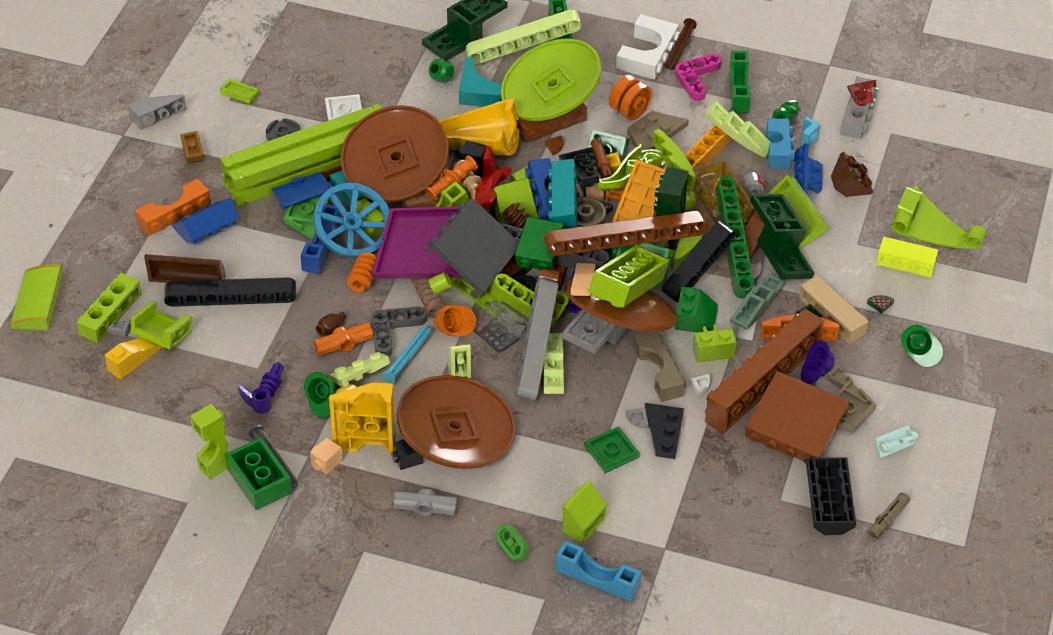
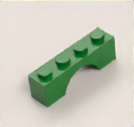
(739, 81)

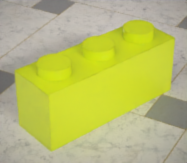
(907, 257)

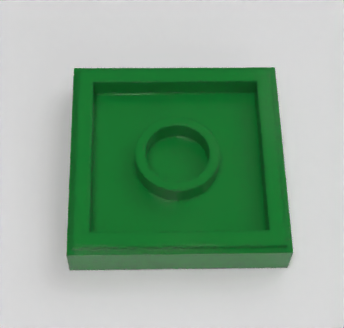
(611, 449)

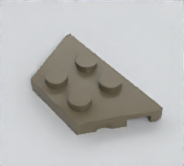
(642, 130)

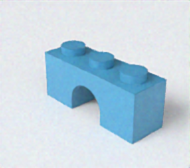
(779, 149)

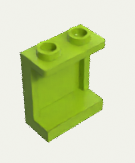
(160, 327)

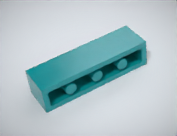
(563, 193)

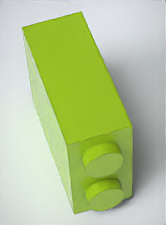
(511, 193)

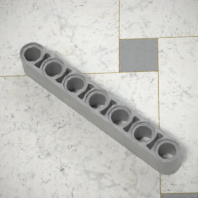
(536, 339)

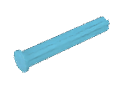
(390, 375)

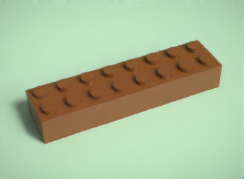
(749, 382)

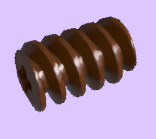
(515, 215)

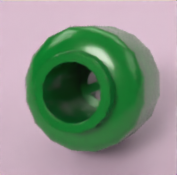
(441, 70)

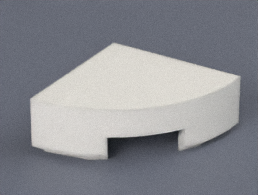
(701, 384)

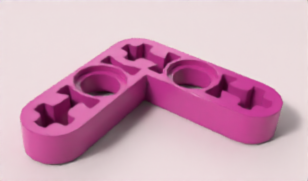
(687, 71)

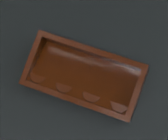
(173, 268)

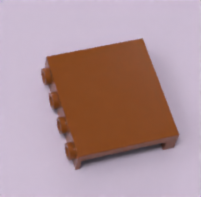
(796, 418)

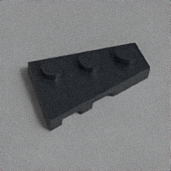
(665, 428)

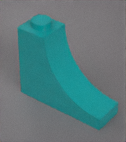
(476, 89)

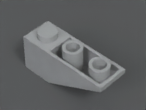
(154, 109)

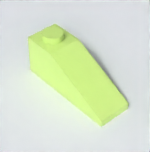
(460, 361)

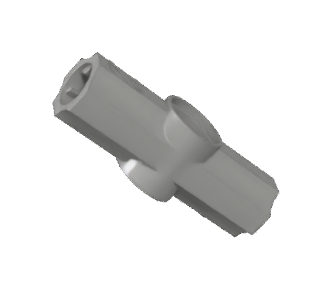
(425, 502)

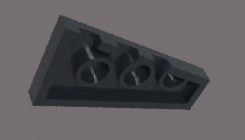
(585, 166)

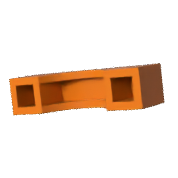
(156, 217)

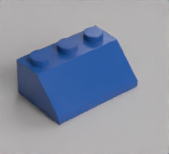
(207, 221)

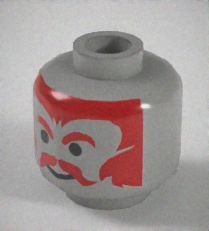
(753, 183)

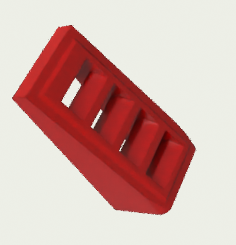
(489, 162)

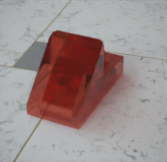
(862, 92)

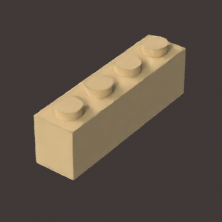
(834, 308)

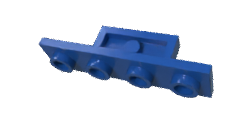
(807, 171)

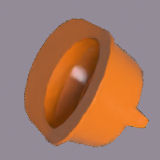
(455, 320)

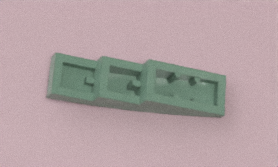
(757, 301)

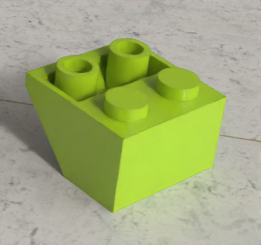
(583, 512)

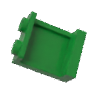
(531, 247)

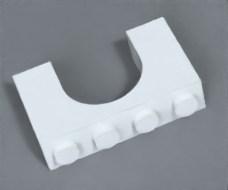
(648, 62)

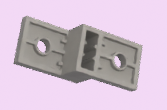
(598, 329)

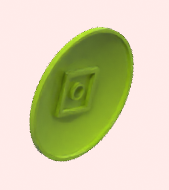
(563, 62)

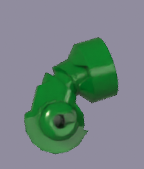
(786, 108)

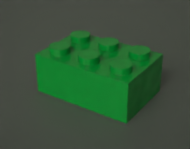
(258, 473)

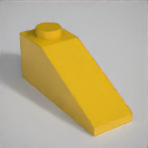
(129, 355)

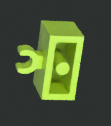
(714, 344)

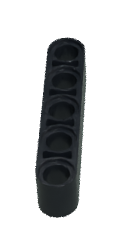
(699, 260)

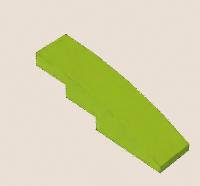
(673, 155)

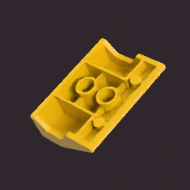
(363, 417)

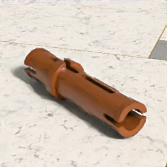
(603, 164)

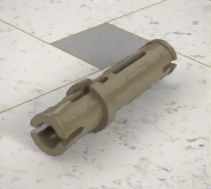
(883, 521)

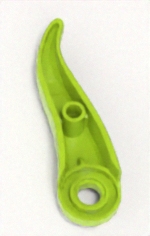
(621, 176)

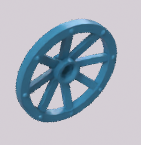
(348, 217)

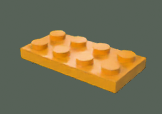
(639, 193)

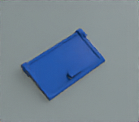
(301, 189)

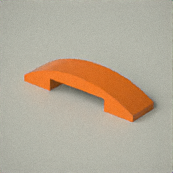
(773, 326)

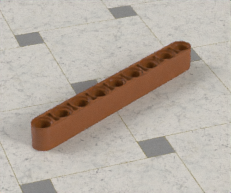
(625, 233)

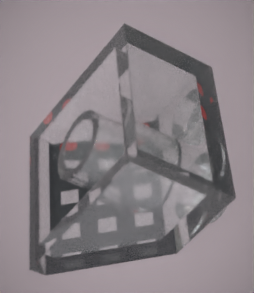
(501, 326)

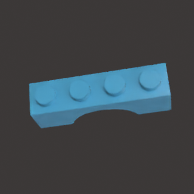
(619, 581)

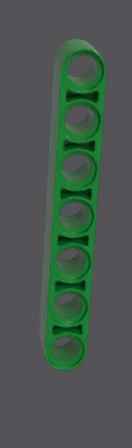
(738, 244)

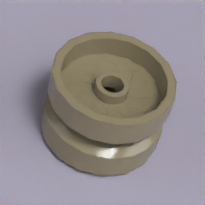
(589, 212)

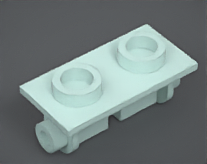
(895, 441)

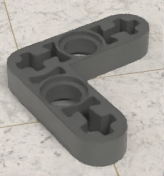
(386, 324)

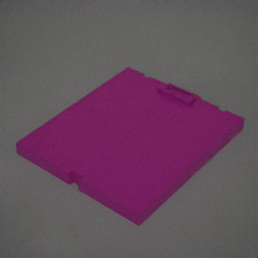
(406, 242)

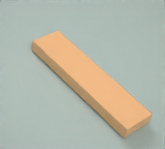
(582, 279)

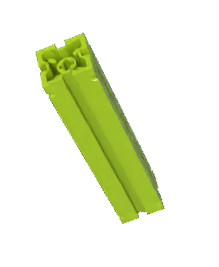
(258, 169)

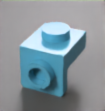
(810, 131)

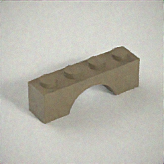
(651, 347)

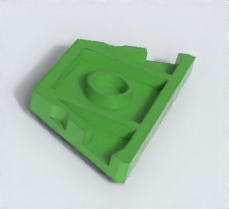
(301, 216)

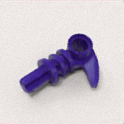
(260, 397)

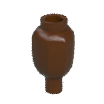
(329, 323)

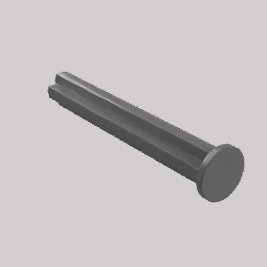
(257, 432)

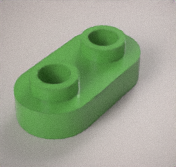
(514, 546)

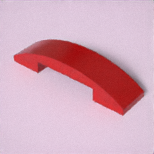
(484, 192)

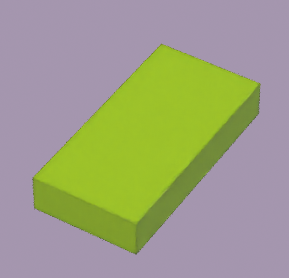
(239, 91)

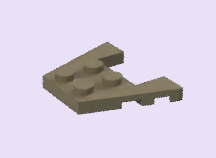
(859, 402)

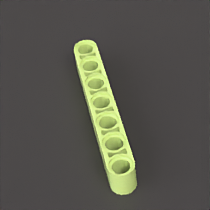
(523, 36)

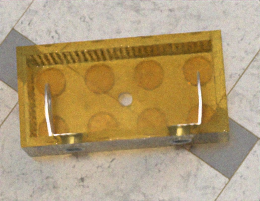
(706, 182)

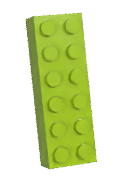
(628, 276)

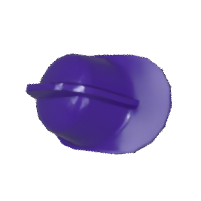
(817, 363)

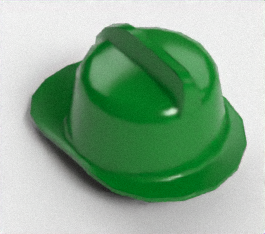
(922, 345)
(318, 389)

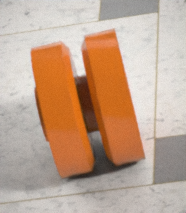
(630, 97)

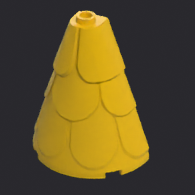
(487, 125)

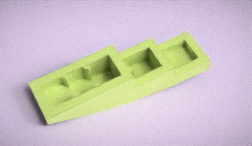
(737, 129)
(554, 365)

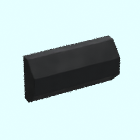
(831, 495)

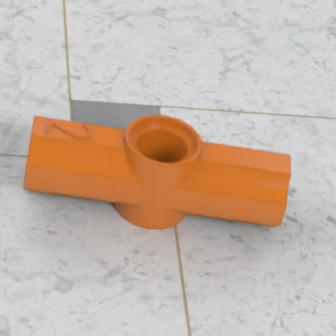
(343, 339)

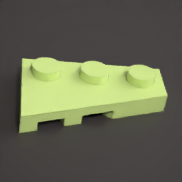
(355, 371)

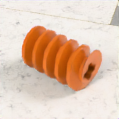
(361, 274)

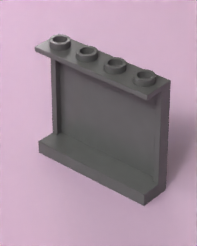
(474, 245)

